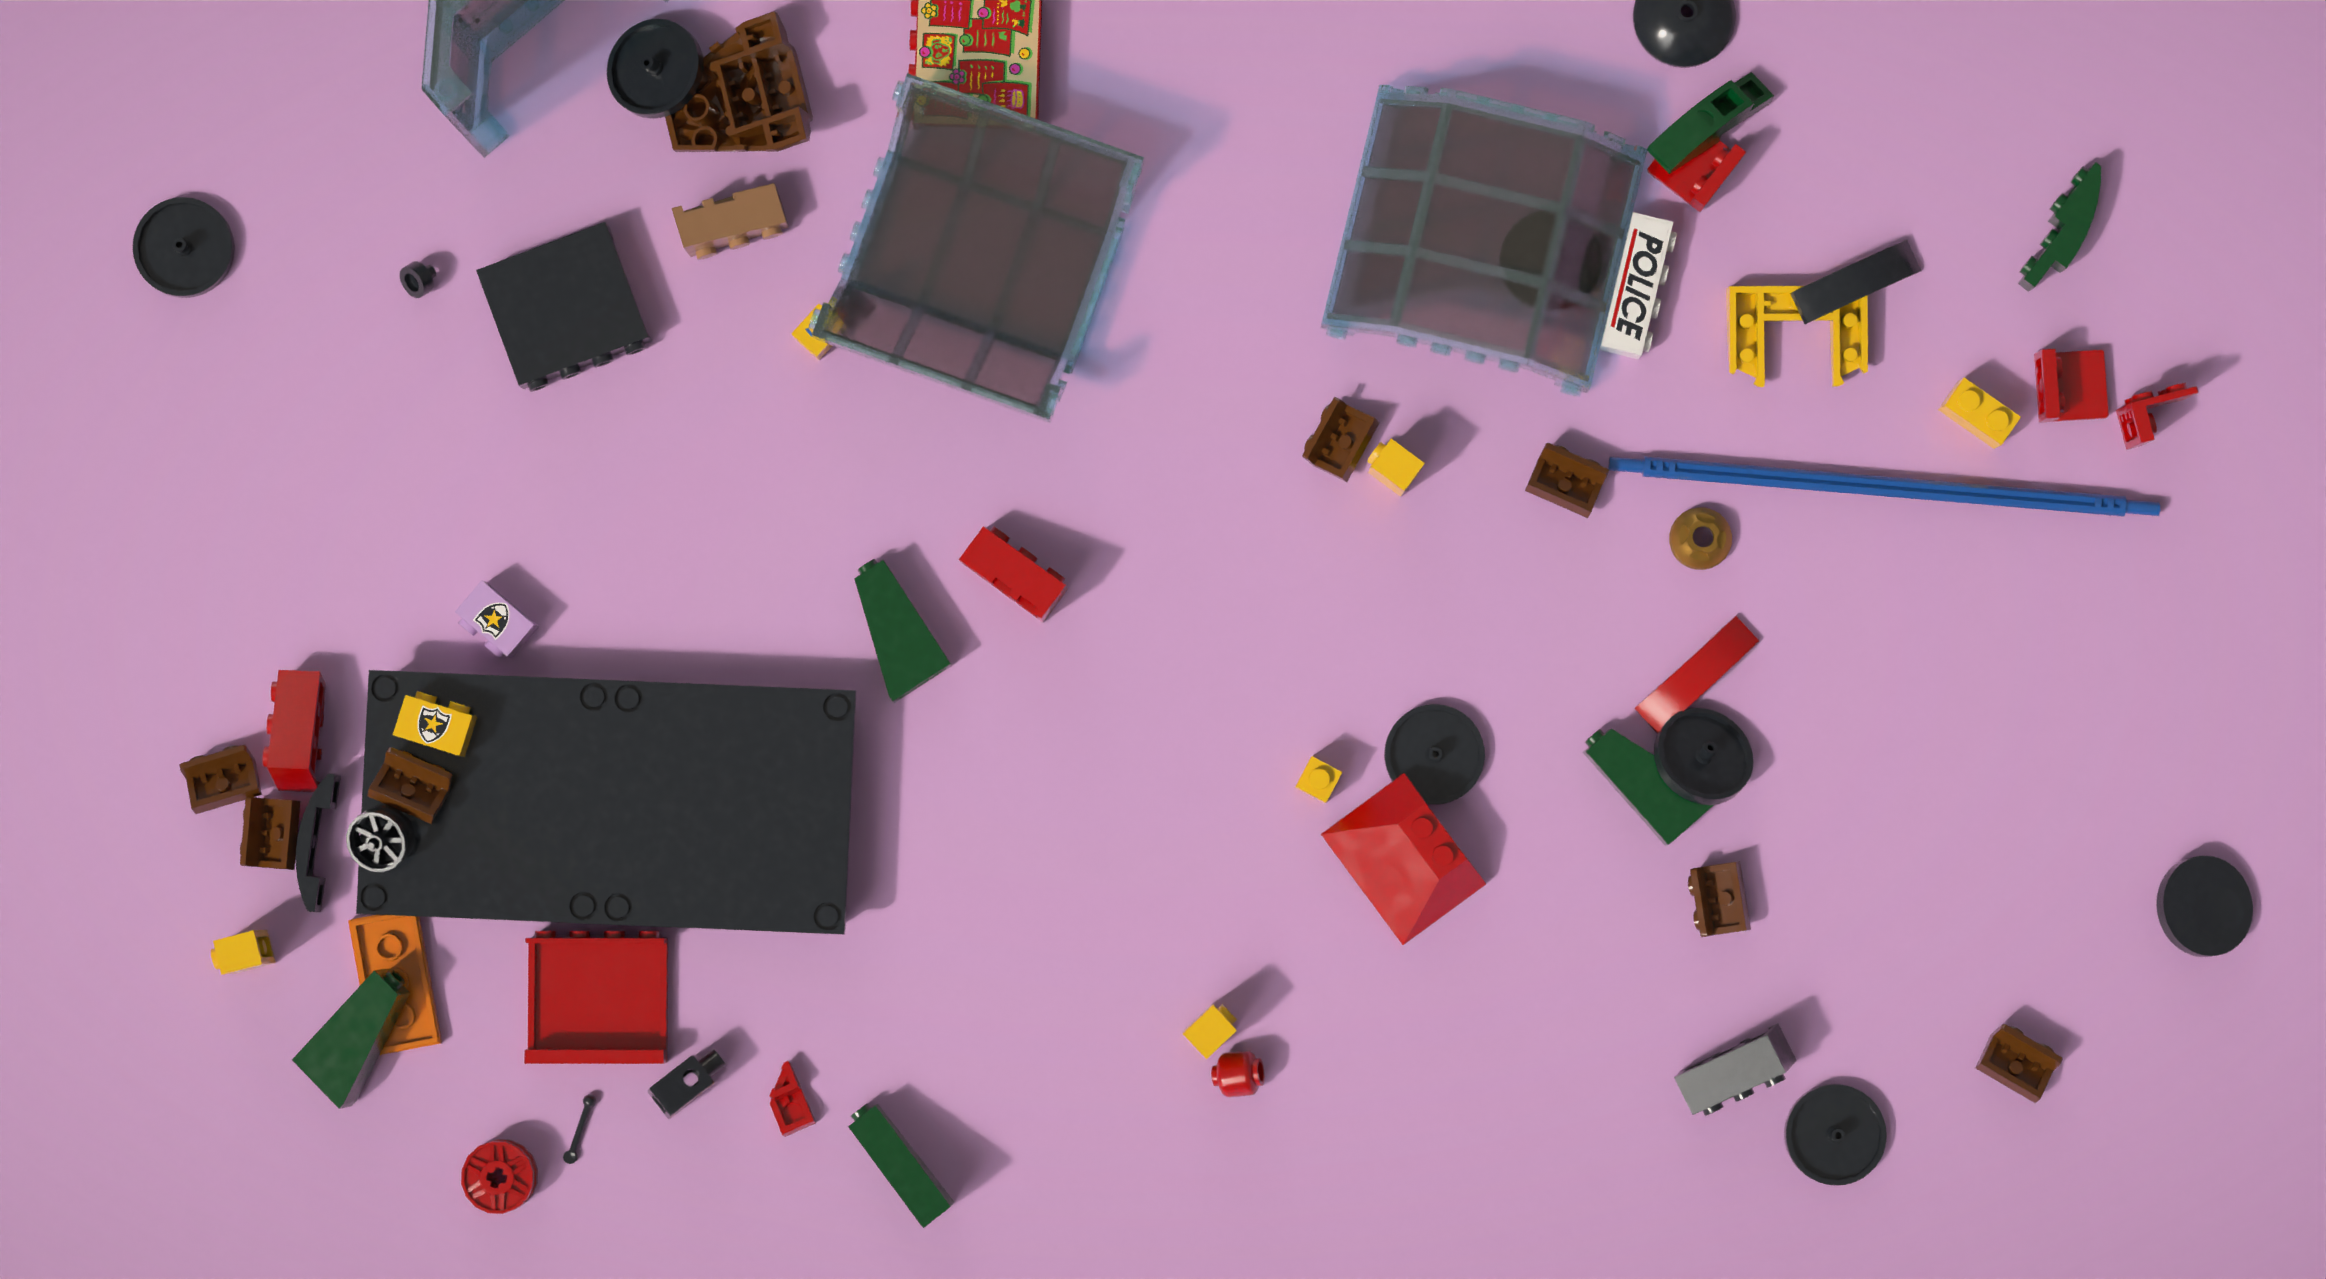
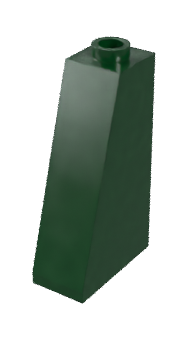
(899, 635)
(1638, 782)
(351, 1040)
(900, 1164)

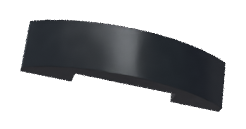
(1855, 281)
(311, 886)

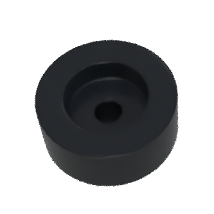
(417, 279)

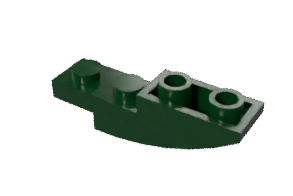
(1708, 120)
(2073, 219)

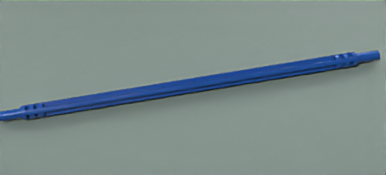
(1884, 486)

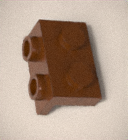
(1339, 439)
(1567, 479)
(221, 778)
(411, 785)
(269, 833)
(1719, 899)
(2018, 1062)

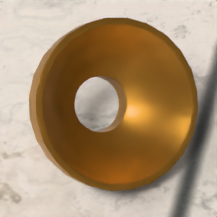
(1682, 541)

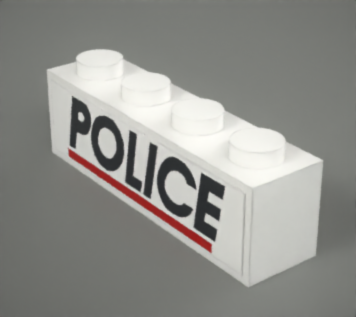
(1637, 285)

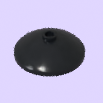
(1681, 39)

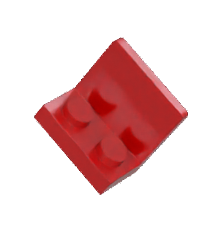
(1701, 176)
(2071, 385)
(2138, 424)

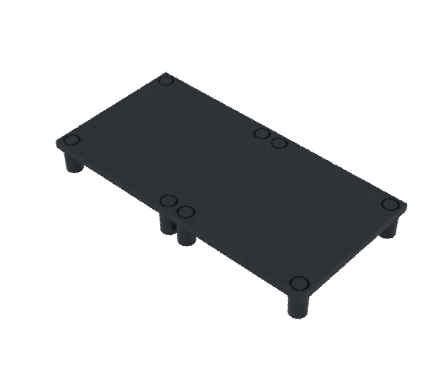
(624, 804)

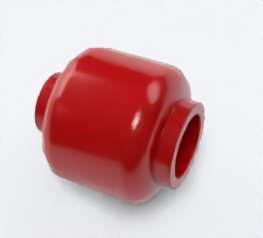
(1238, 1073)

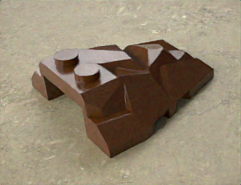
(747, 95)

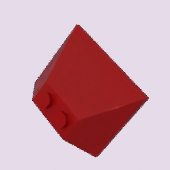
(1403, 859)

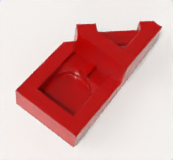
(790, 1103)

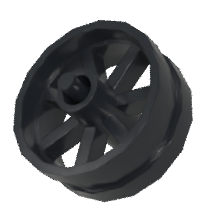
(380, 838)

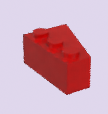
(1014, 572)
(295, 730)

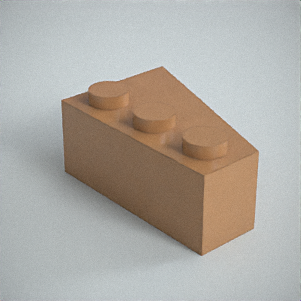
(731, 221)

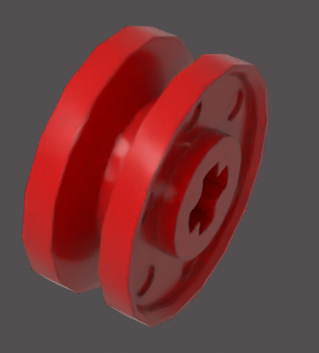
(482, 1188)

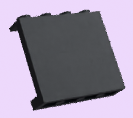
(564, 307)

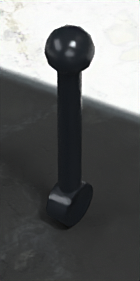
(571, 1156)

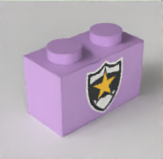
(496, 620)

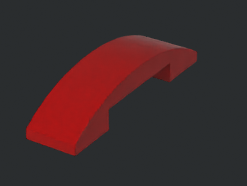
(1697, 674)

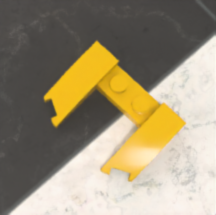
(1752, 305)

